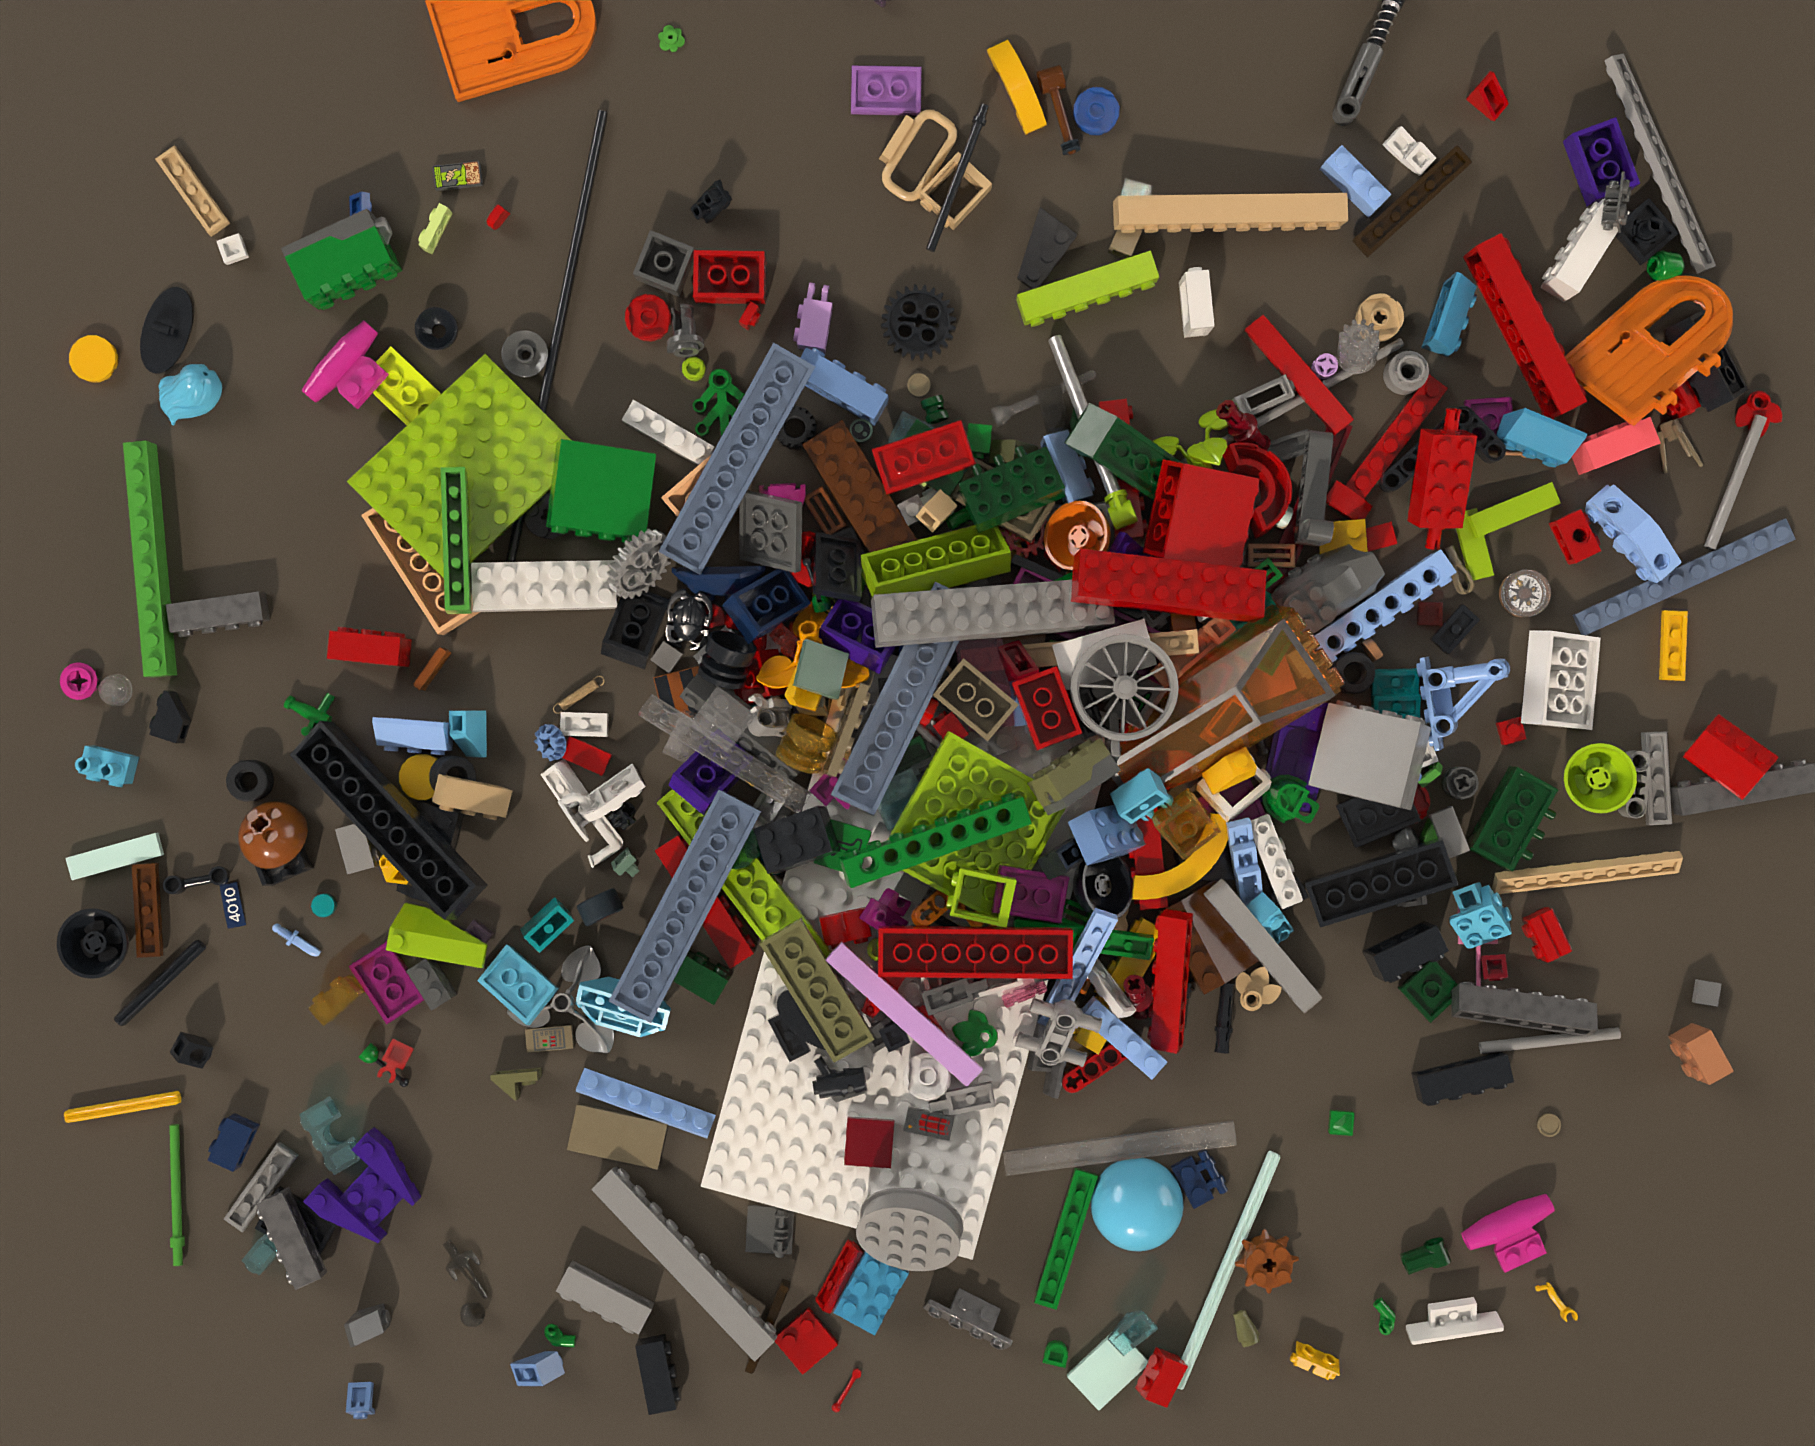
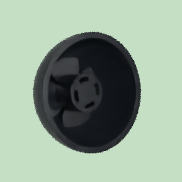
(1104, 886)
(81, 941)

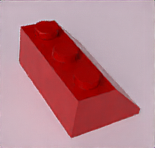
(1730, 756)

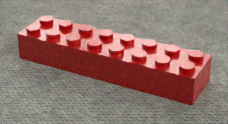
(1525, 327)
(1168, 585)
(975, 952)

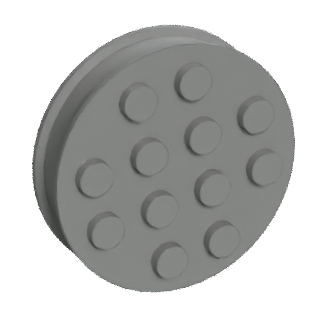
(909, 1229)

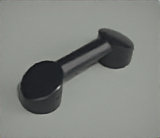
(177, 884)

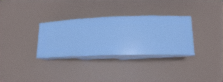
(1244, 859)

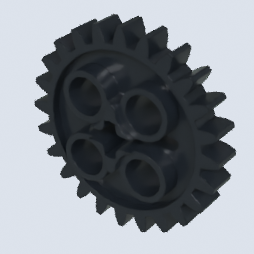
(922, 302)

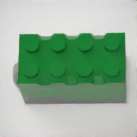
(342, 259)

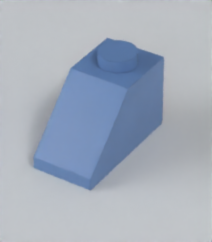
(538, 1369)

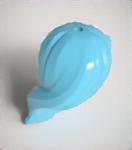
(189, 392)

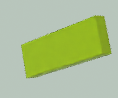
(1474, 550)

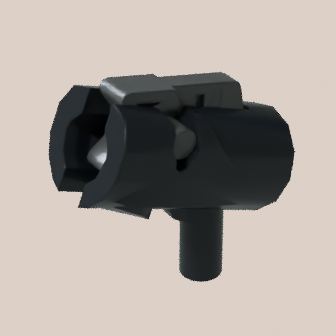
(839, 1084)

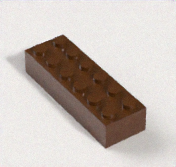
(857, 489)

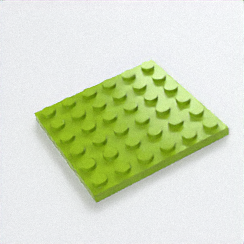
(962, 779)

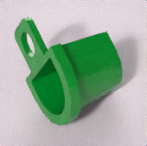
(1286, 798)

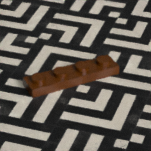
(147, 910)

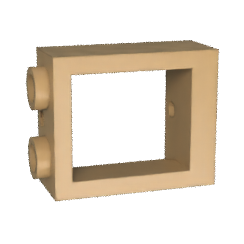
(976, 178)

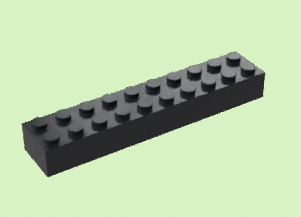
(388, 820)

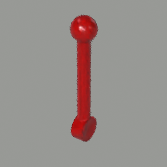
(856, 1373)

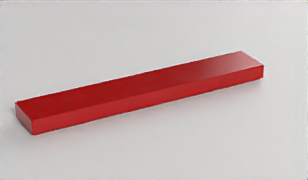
(1304, 379)

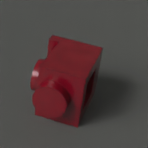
(1494, 967)

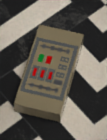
(549, 1038)

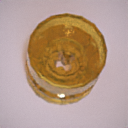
(806, 743)

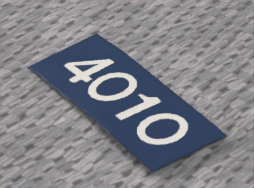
(232, 905)

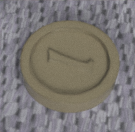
(918, 385)
(1548, 1124)

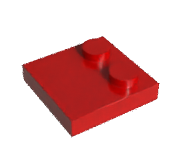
(805, 1340)

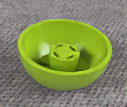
(1612, 784)

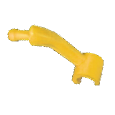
(1555, 1298)

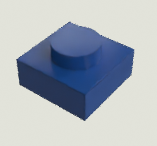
(359, 202)

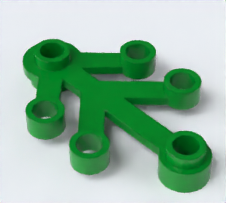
(722, 407)

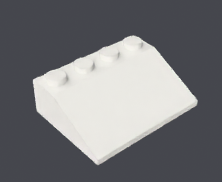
(1560, 679)

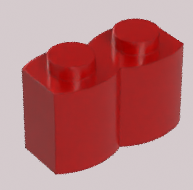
(845, 927)

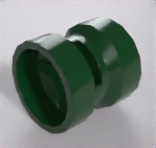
(934, 409)

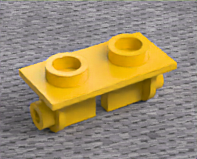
(1324, 1364)

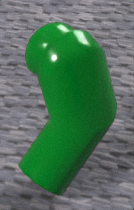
(1387, 1316)
(557, 1338)

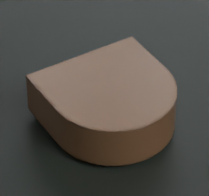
(1371, 649)

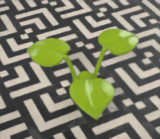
(1203, 453)

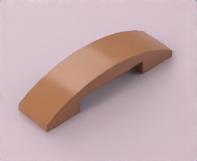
(1208, 637)

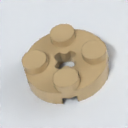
(1386, 306)

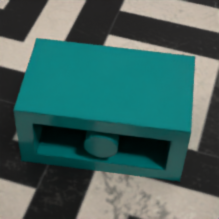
(547, 924)

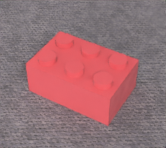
(1614, 444)

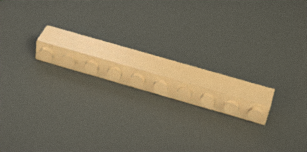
(1230, 211)

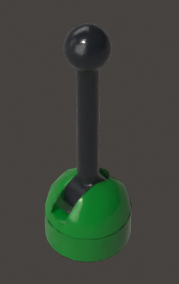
(819, 603)
(371, 1055)

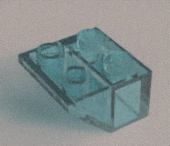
(897, 796)

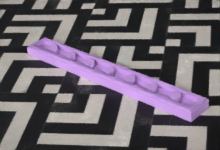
(904, 1014)

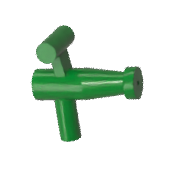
(309, 712)

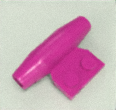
(347, 369)
(1512, 1231)

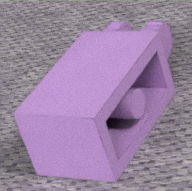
(815, 320)

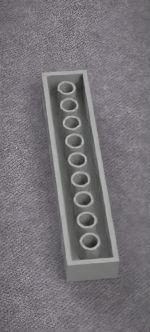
(983, 613)

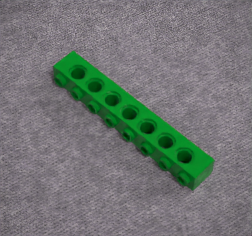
(1016, 817)

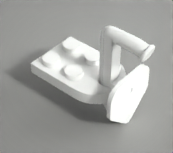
(600, 802)

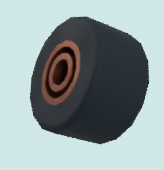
(600, 907)

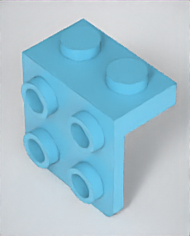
(1483, 922)

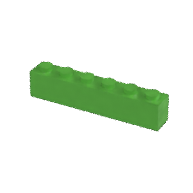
(456, 540)

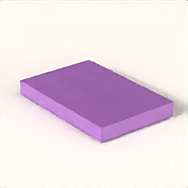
(886, 90)

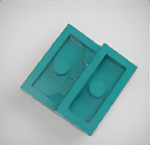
(1396, 691)

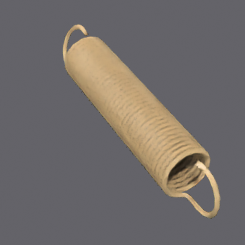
(579, 694)

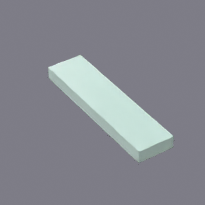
(114, 856)

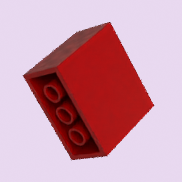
(1200, 514)

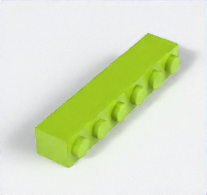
(1087, 288)

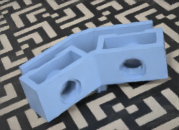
(1633, 532)

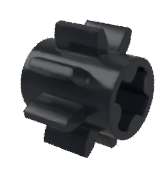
(623, 816)

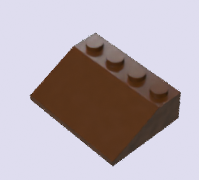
(1216, 949)

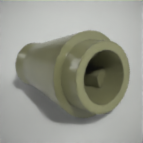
(1245, 1329)

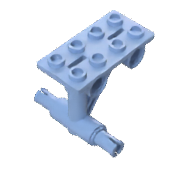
(1440, 698)

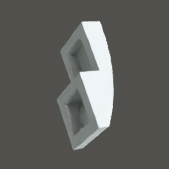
(1408, 151)

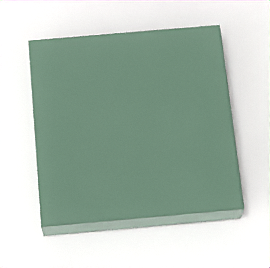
(820, 669)

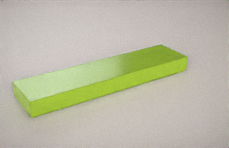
(1513, 510)

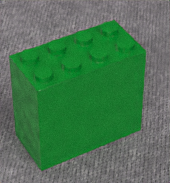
(600, 490)

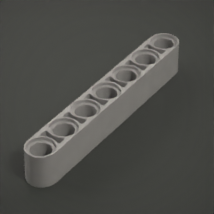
(1262, 945)

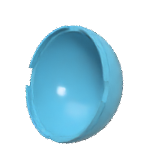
(1137, 1204)

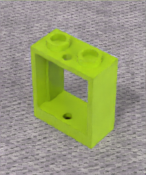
(1006, 901)

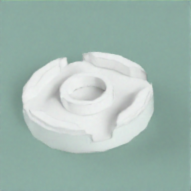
(926, 1077)

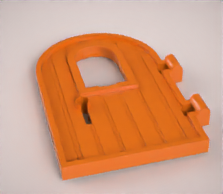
(486, 30)
(1643, 366)

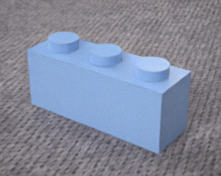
(1355, 180)

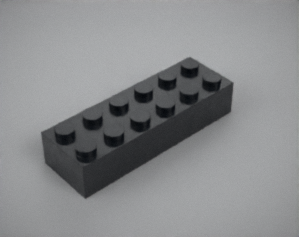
(1381, 882)

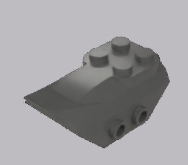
(1329, 585)

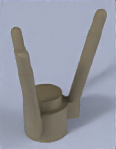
(1672, 431)

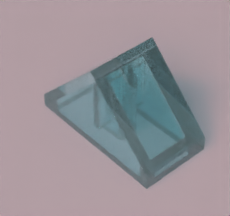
(903, 425)
(1131, 1331)

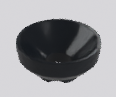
(428, 321)

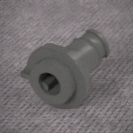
(684, 340)

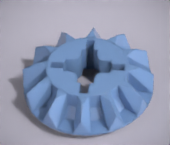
(556, 739)

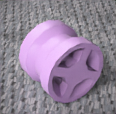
(1328, 363)

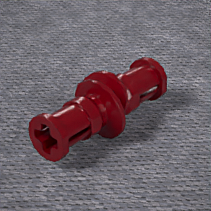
(1242, 425)
(1139, 995)

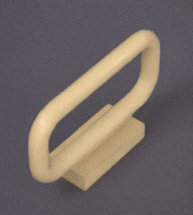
(900, 142)

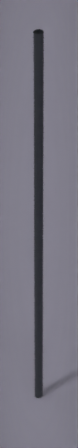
(564, 296)

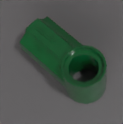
(1432, 1254)

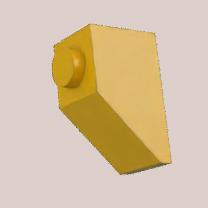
(1230, 771)

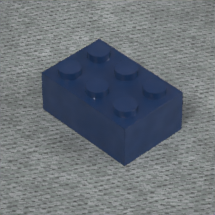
(766, 604)

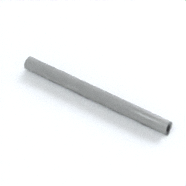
(1735, 482)
(1547, 1040)

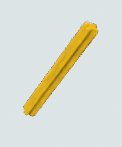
(122, 1106)

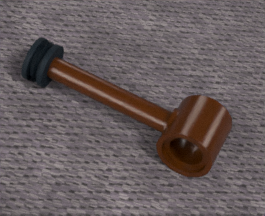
(1050, 82)

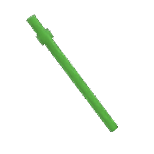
(177, 1240)

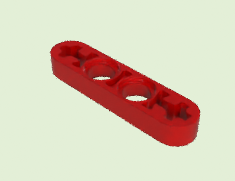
(1103, 1067)

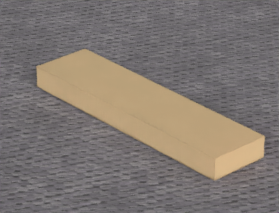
(192, 191)

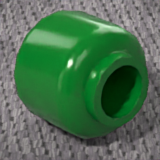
(1665, 265)

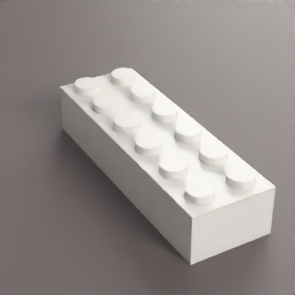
(541, 586)

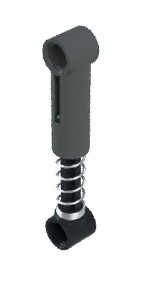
(1366, 64)

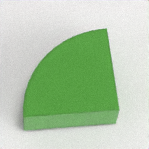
(1434, 771)

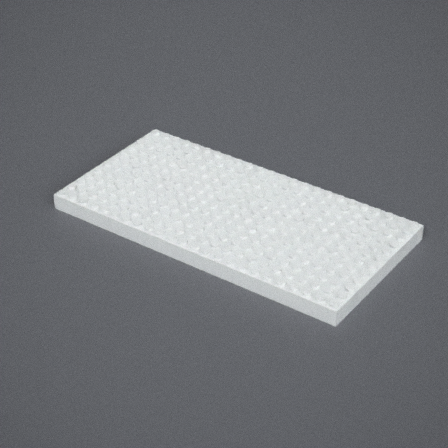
(788, 1144)

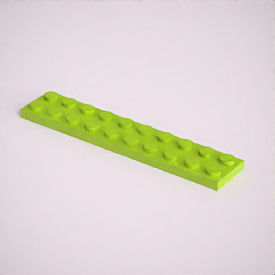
(750, 889)

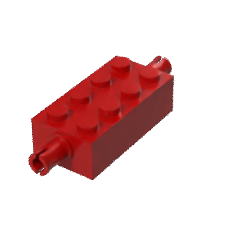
(1442, 478)

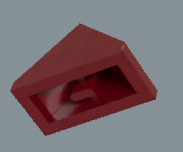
(1016, 661)

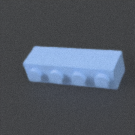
(1125, 1039)

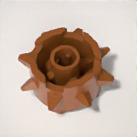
(1256, 1255)

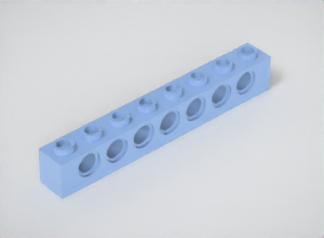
(1441, 573)

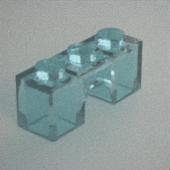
(318, 1121)

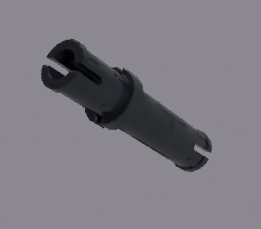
(1223, 1027)

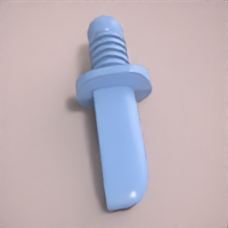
(296, 940)

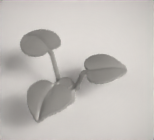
(578, 967)

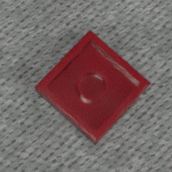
(869, 1142)

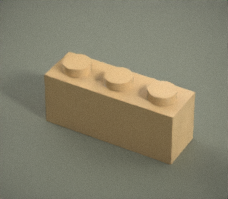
(471, 797)

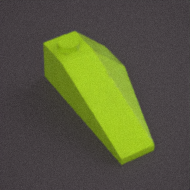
(427, 935)

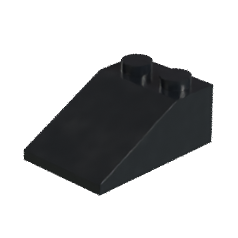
(635, 628)

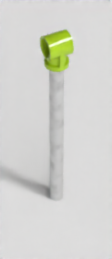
(1120, 508)

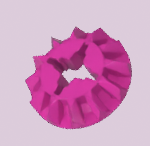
(71, 673)

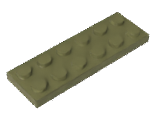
(817, 990)

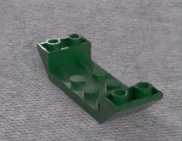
(1119, 449)

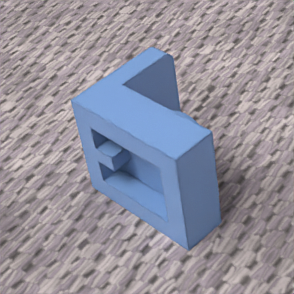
(360, 1399)

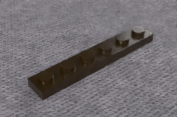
(1412, 201)

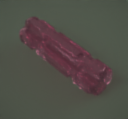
(1023, 994)

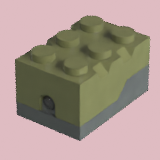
(1073, 775)

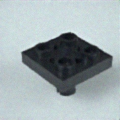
(1651, 226)

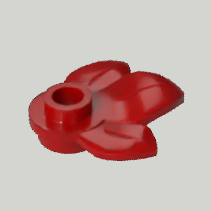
(1747, 412)

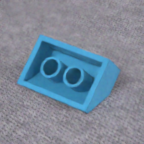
(1450, 315)
(1539, 437)

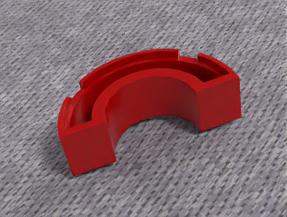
(1273, 483)

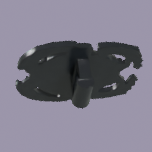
(688, 618)

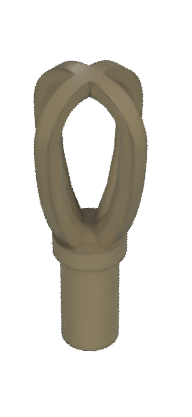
(1456, 563)

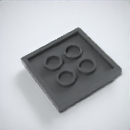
(770, 531)

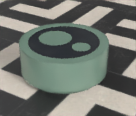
(861, 430)

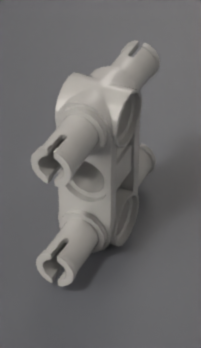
(1062, 1021)

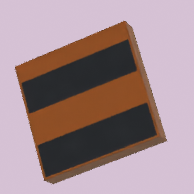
(672, 685)

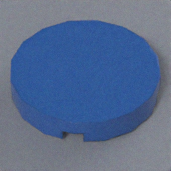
(1096, 111)

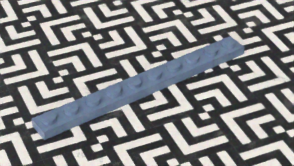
(1684, 577)

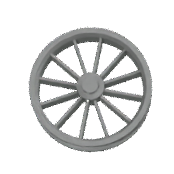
(1125, 687)

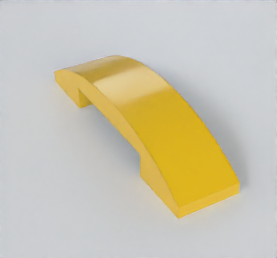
(1018, 86)

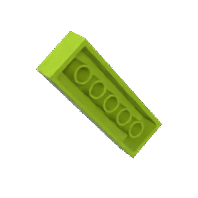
(943, 558)

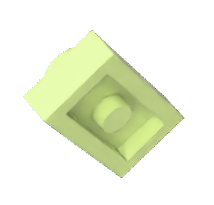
(438, 221)

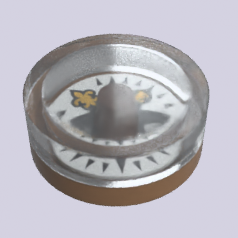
(1524, 593)

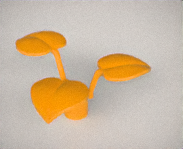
(778, 670)

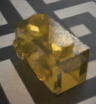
(332, 1003)

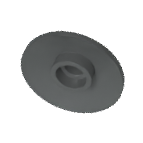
(522, 342)

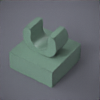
(625, 862)

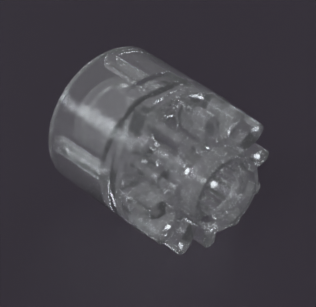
(1358, 347)

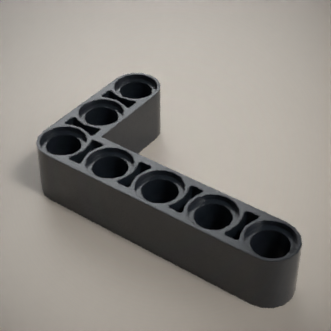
(1472, 422)

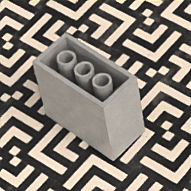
(1370, 754)

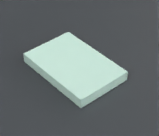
(1106, 1372)

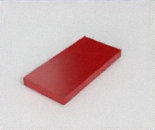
(923, 457)

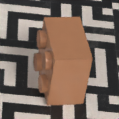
(1700, 1054)

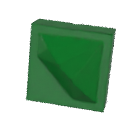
(1341, 1122)

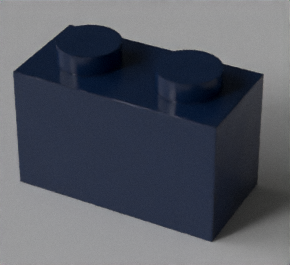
(233, 1142)

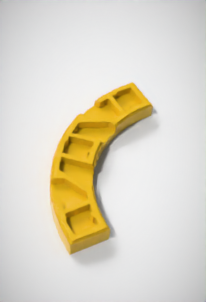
(1185, 873)

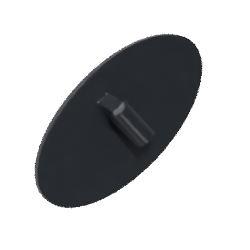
(166, 330)
(795, 1019)

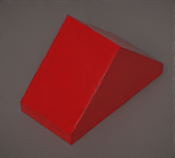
(1489, 97)

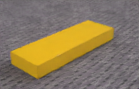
(1673, 645)

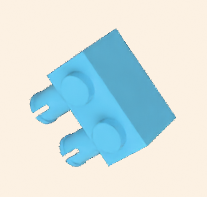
(107, 764)
(1141, 796)

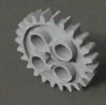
(638, 564)

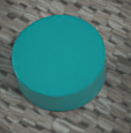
(324, 905)

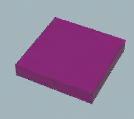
(1490, 411)

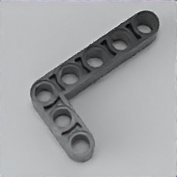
(1310, 523)

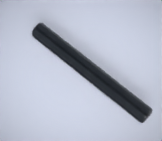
(160, 982)

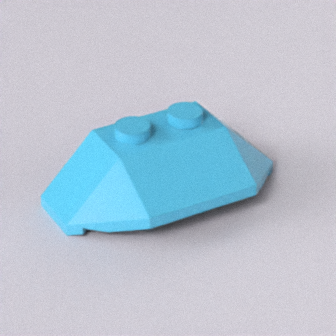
(594, 1001)

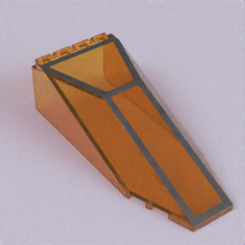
(1234, 699)

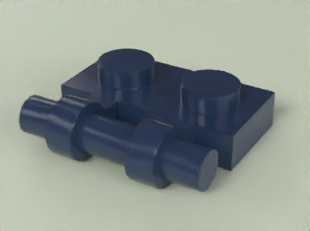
(1192, 1181)

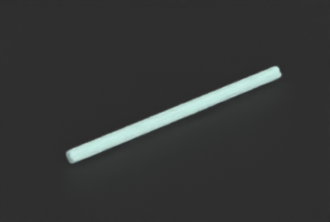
(1228, 1263)

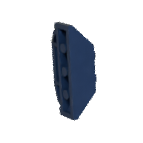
(719, 580)

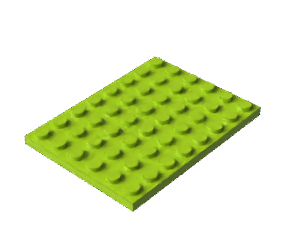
(475, 425)

